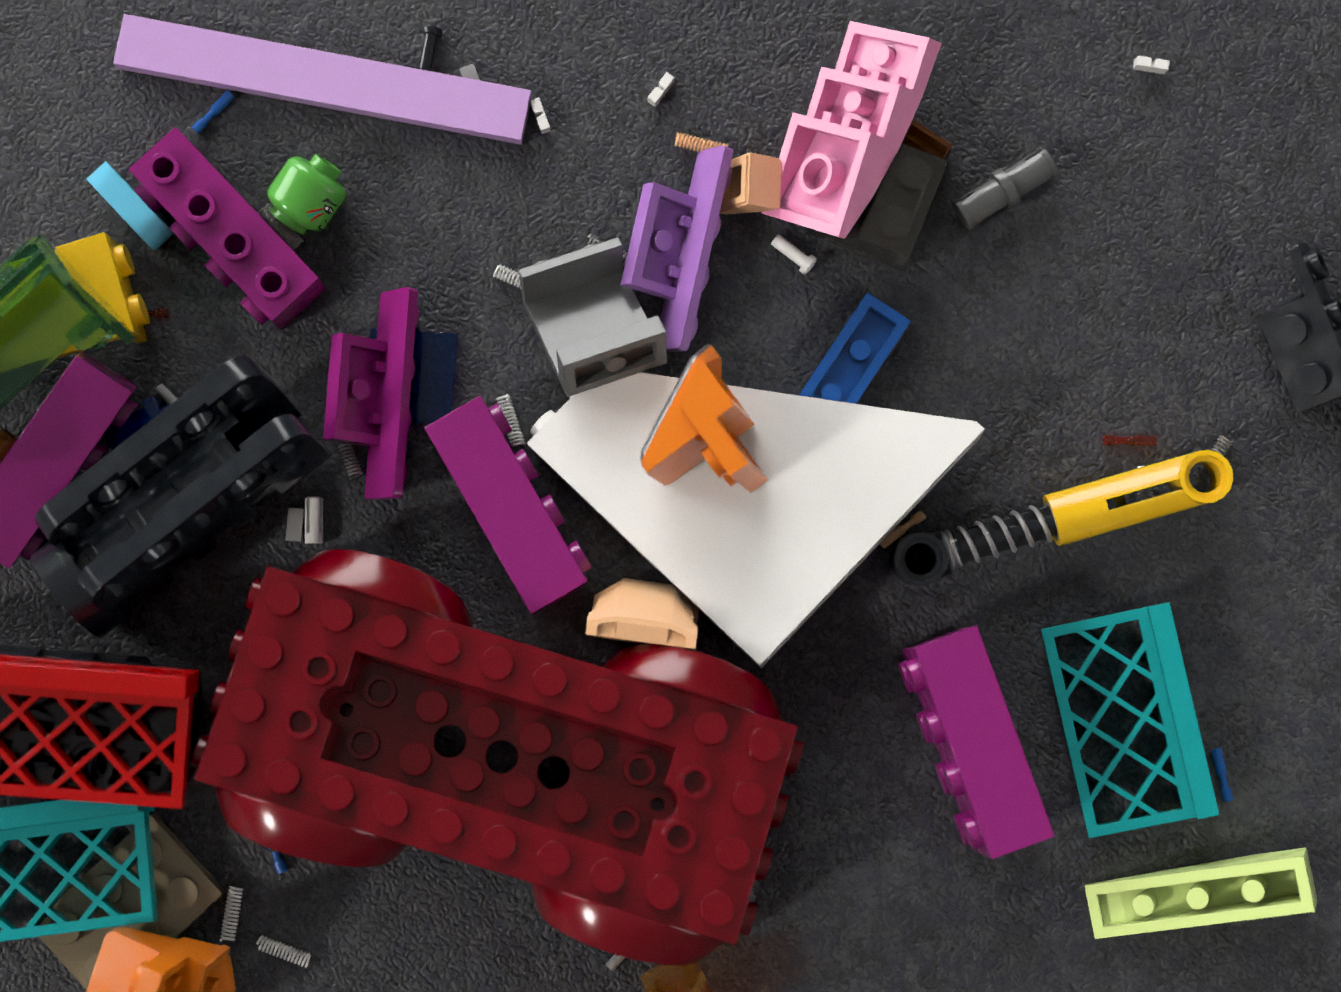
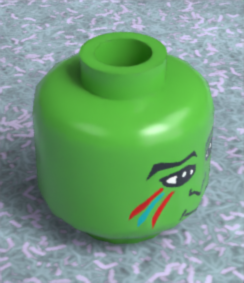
(306, 194)

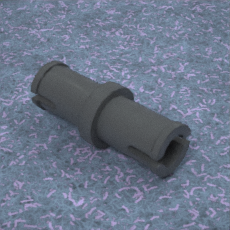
(1005, 188)

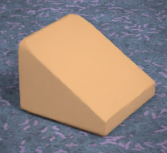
(753, 185)

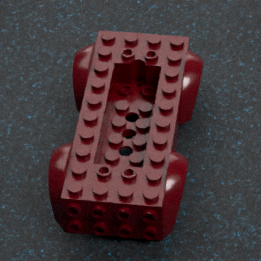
(336, 761)

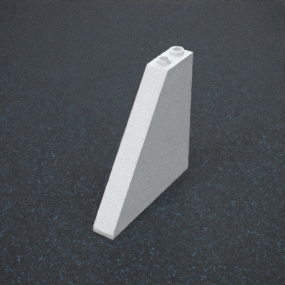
(764, 556)

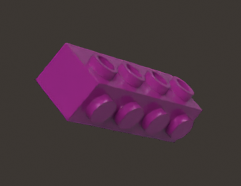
(227, 228)
(56, 446)
(507, 505)

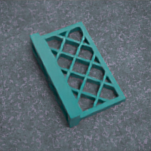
(1175, 711)
(76, 817)

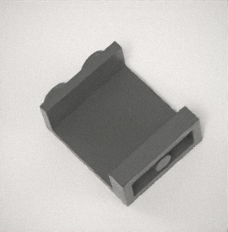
(590, 320)

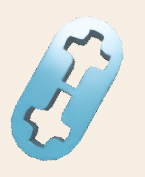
(130, 206)

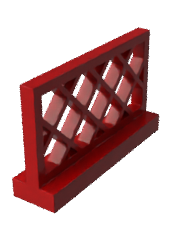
(105, 683)

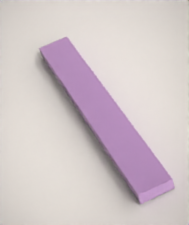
(323, 79)

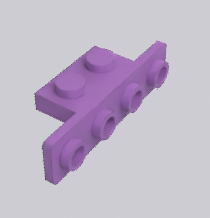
(675, 241)

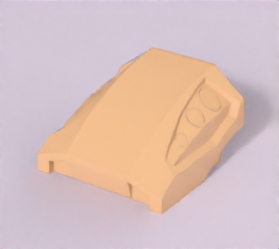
(644, 614)

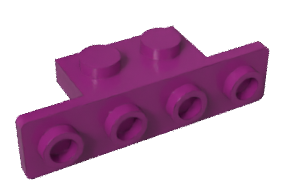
(372, 392)

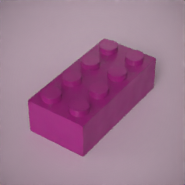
(976, 743)

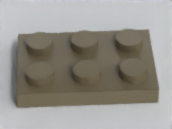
(182, 896)

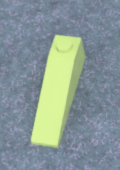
(1204, 894)

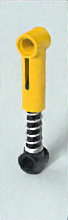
(1070, 515)

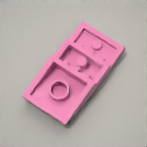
(852, 127)

